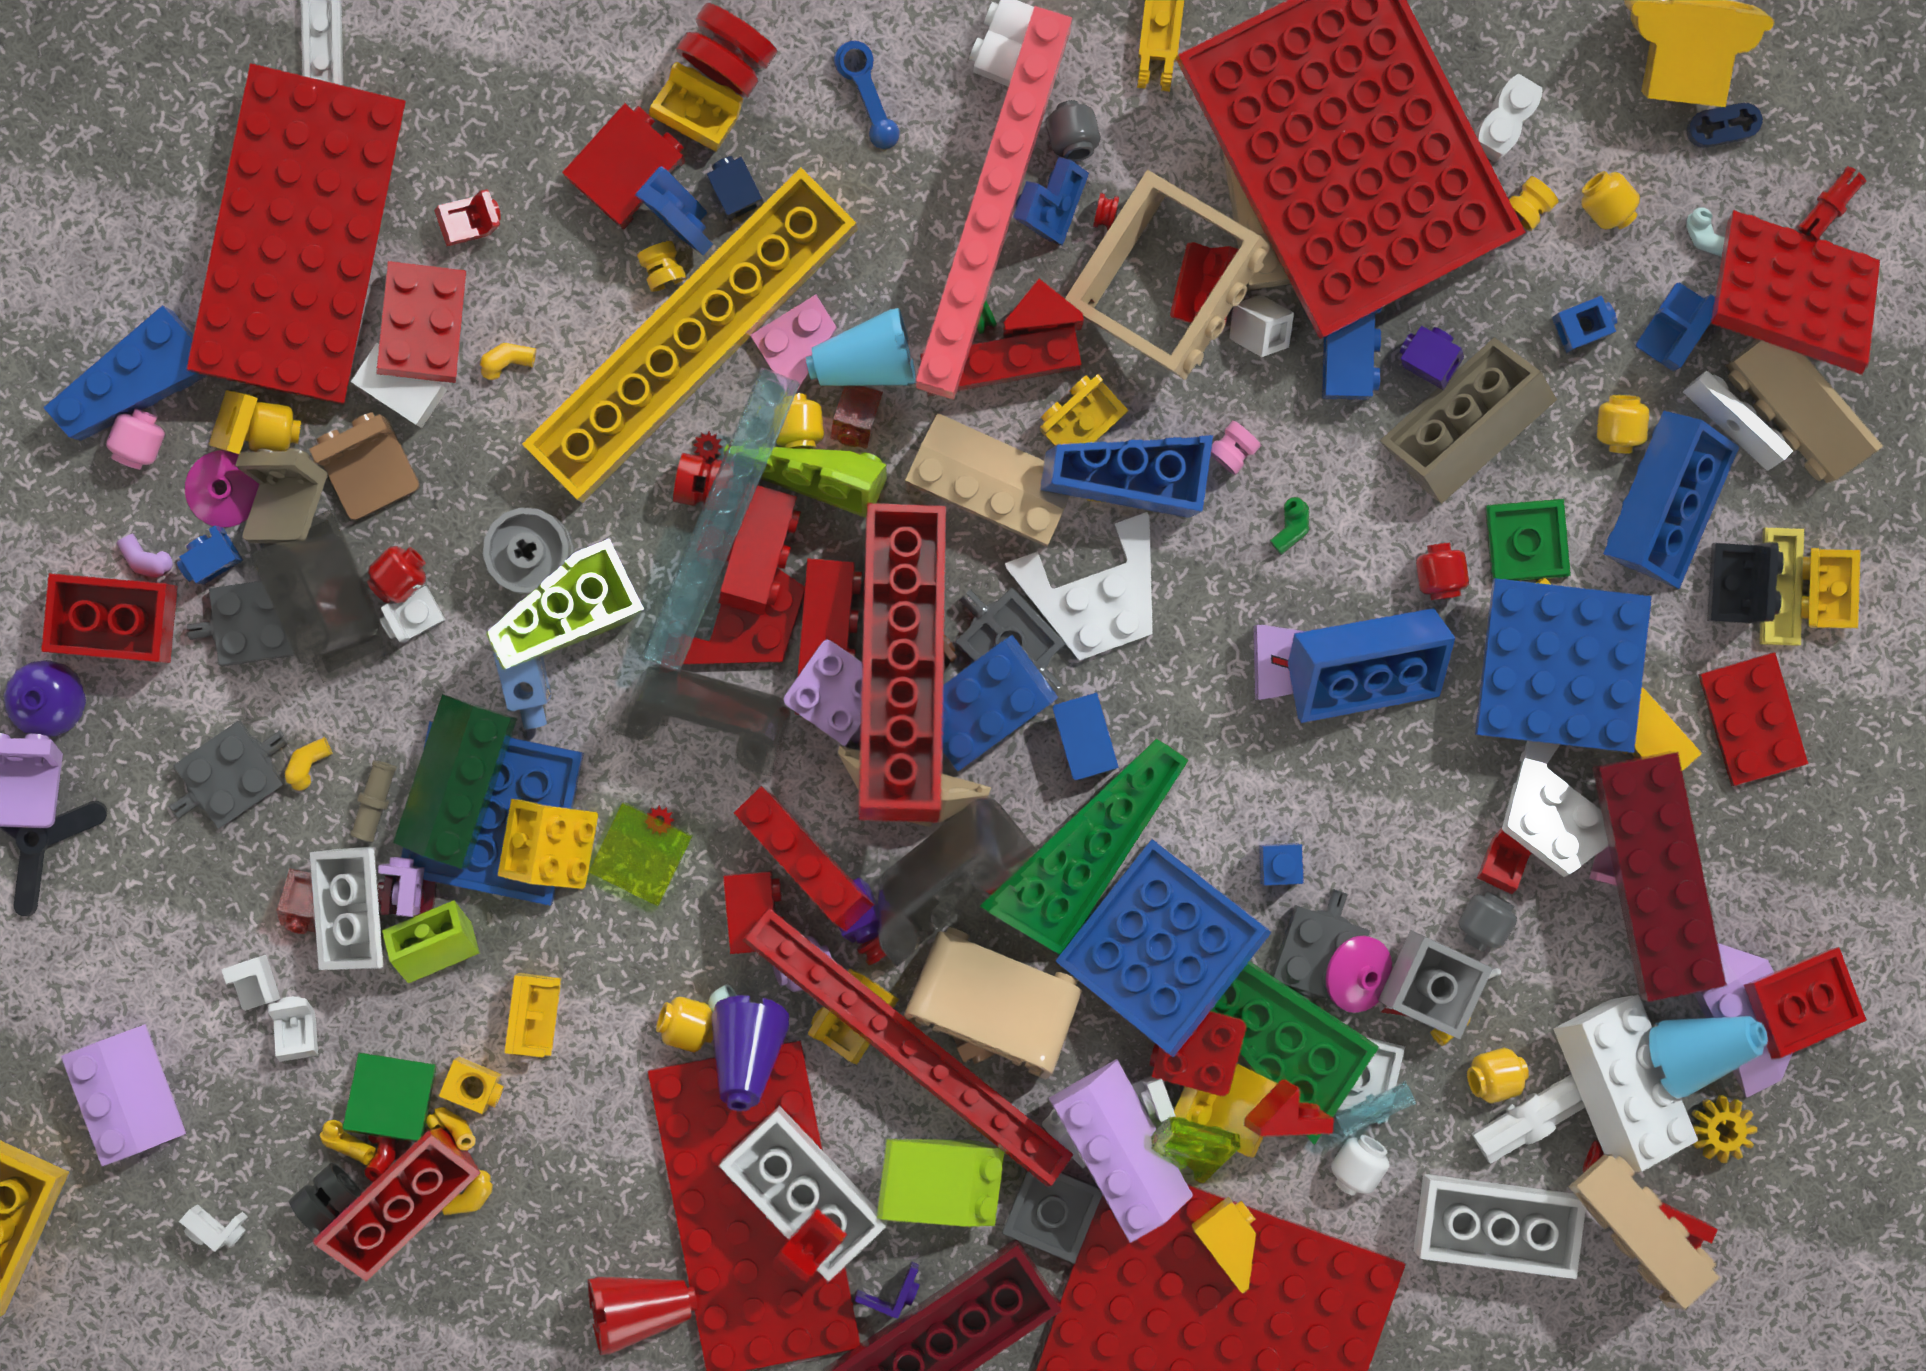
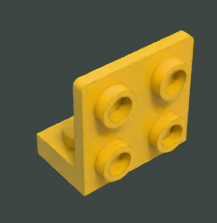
(547, 844)
(1229, 1110)

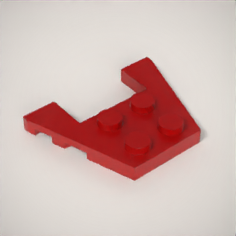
(748, 636)

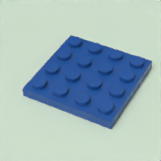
(1563, 665)
(530, 774)
(1163, 947)

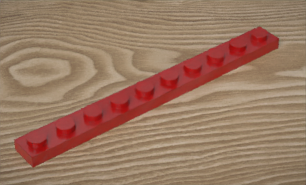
(908, 1047)

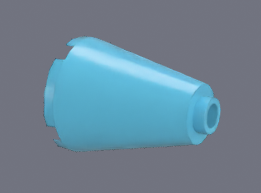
(865, 355)
(1703, 1050)

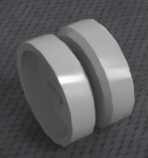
(512, 535)

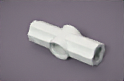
(1529, 1120)

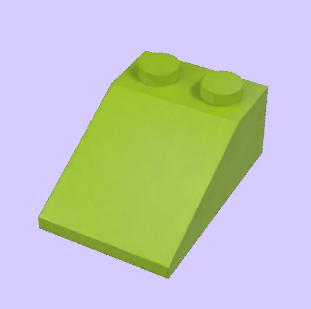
(940, 1182)

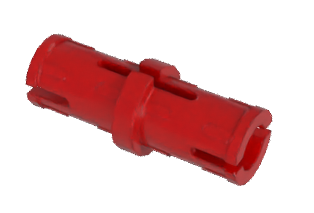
(1832, 203)

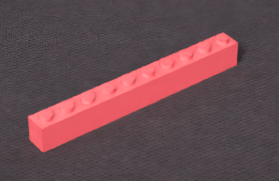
(994, 203)

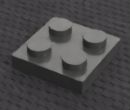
(1054, 1215)

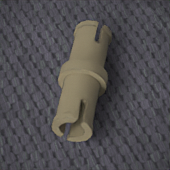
(373, 800)

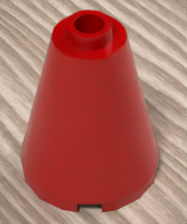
(636, 1309)

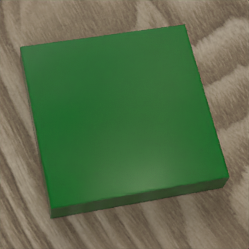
(1528, 540)
(389, 1097)

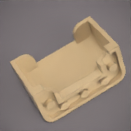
(994, 1002)

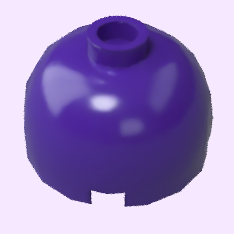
(44, 698)

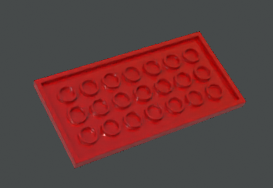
(296, 234)
(747, 1299)

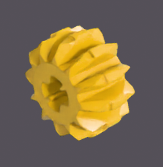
(1735, 1122)

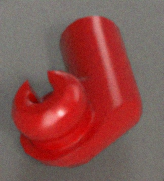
(382, 1159)

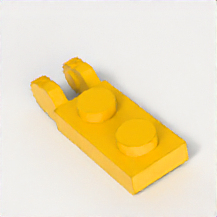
(1159, 39)

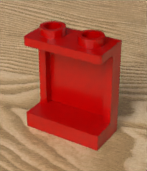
(621, 162)

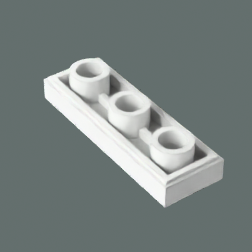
(1738, 420)

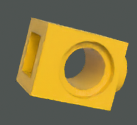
(455, 1090)

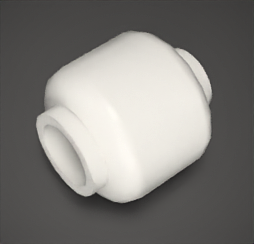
(1360, 1165)

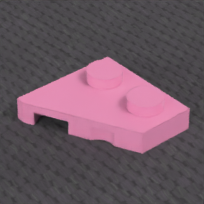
(791, 338)

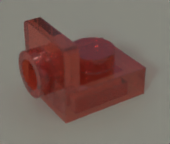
(856, 416)
(296, 903)

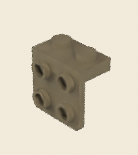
(285, 496)

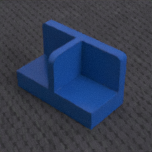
(1677, 326)
(1085, 736)

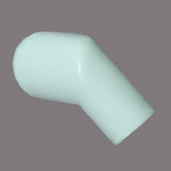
(1702, 232)

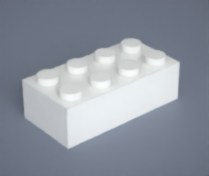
(1621, 1087)
(794, 1177)
(1499, 1226)

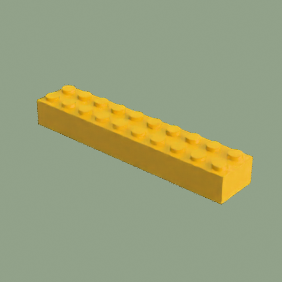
(691, 335)

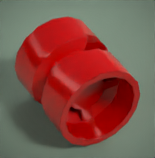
(687, 475)

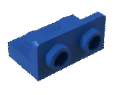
(676, 209)

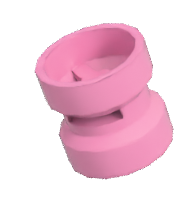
(1229, 455)

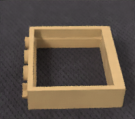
(1120, 241)

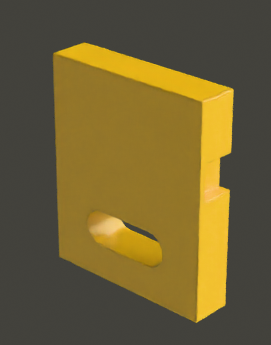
(232, 421)

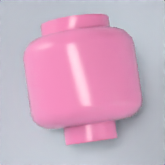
(135, 439)

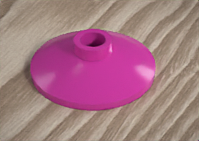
(225, 509)
(1350, 966)

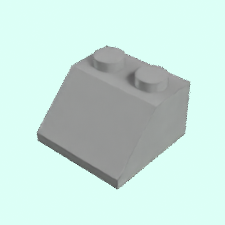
(1435, 984)

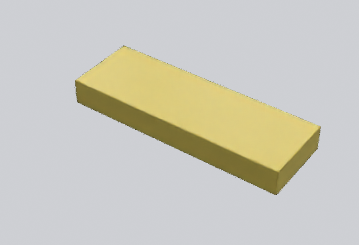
(1787, 624)

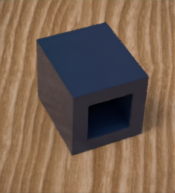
(735, 187)

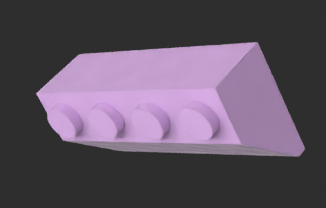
(1116, 1145)

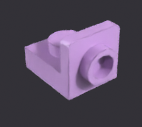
(408, 891)

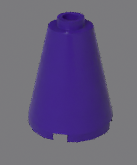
(746, 1047)

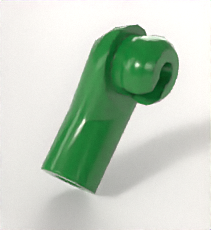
(1295, 525)

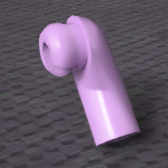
(144, 562)

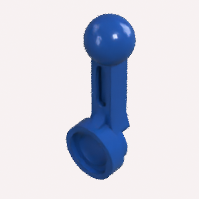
(883, 131)

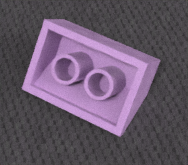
(123, 1095)

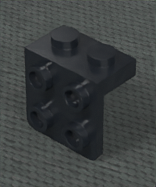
(1744, 583)

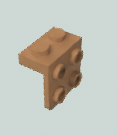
(366, 465)

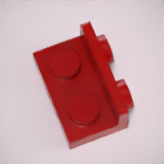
(1198, 277)

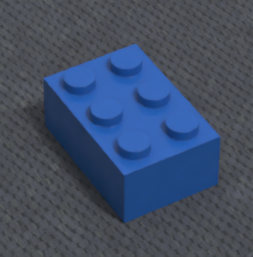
(991, 701)

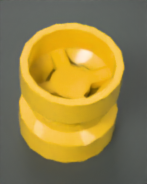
(1533, 201)
(661, 265)

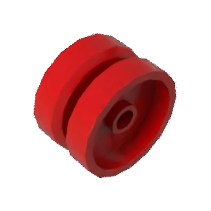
(726, 49)

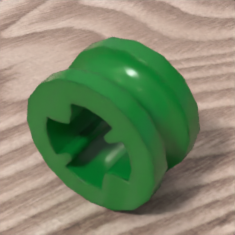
(986, 319)

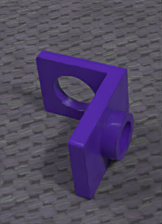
(905, 1296)

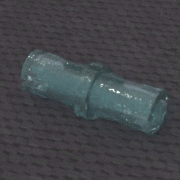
(1375, 1109)

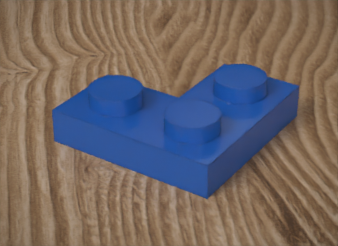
(1052, 209)

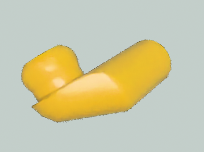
(504, 354)
(301, 762)
(456, 1125)
(472, 1197)

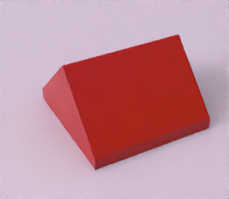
(1042, 311)

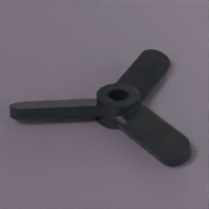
(32, 857)

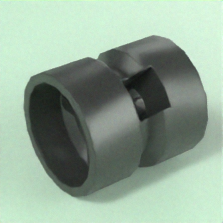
(318, 1210)

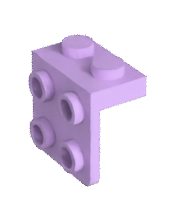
(830, 693)
(29, 781)

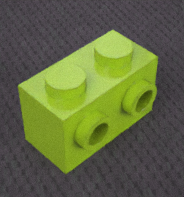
(430, 941)

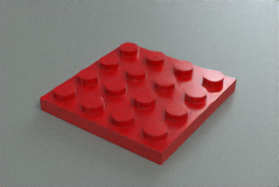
(1796, 292)

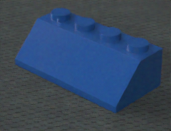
(1671, 498)
(1369, 664)

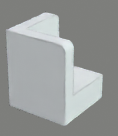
(1261, 325)
(253, 982)

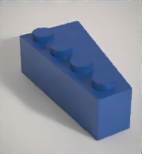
(128, 377)
(1139, 474)

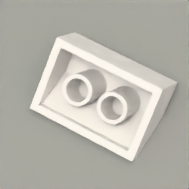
(346, 909)

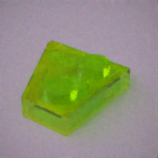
(1195, 1146)

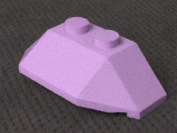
(1734, 1002)

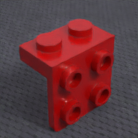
(1206, 1058)

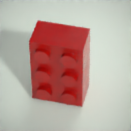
(109, 618)

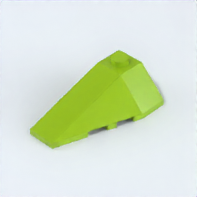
(828, 476)
(570, 606)

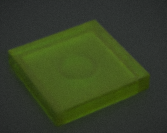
(640, 854)

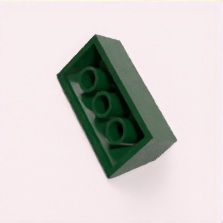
(454, 781)

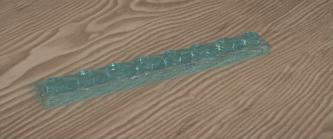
(720, 519)

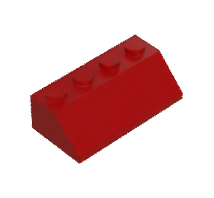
(398, 1204)

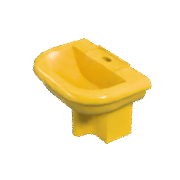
(1695, 46)

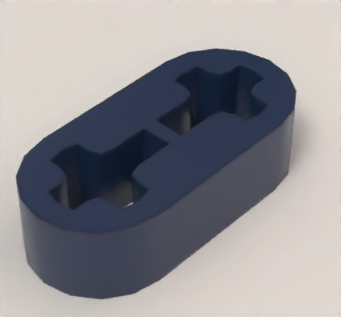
(1723, 116)

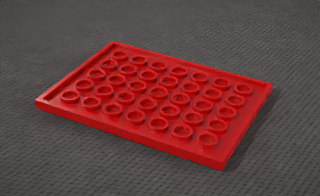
(1349, 151)
(1176, 1309)

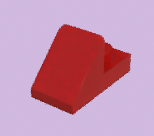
(1283, 1115)

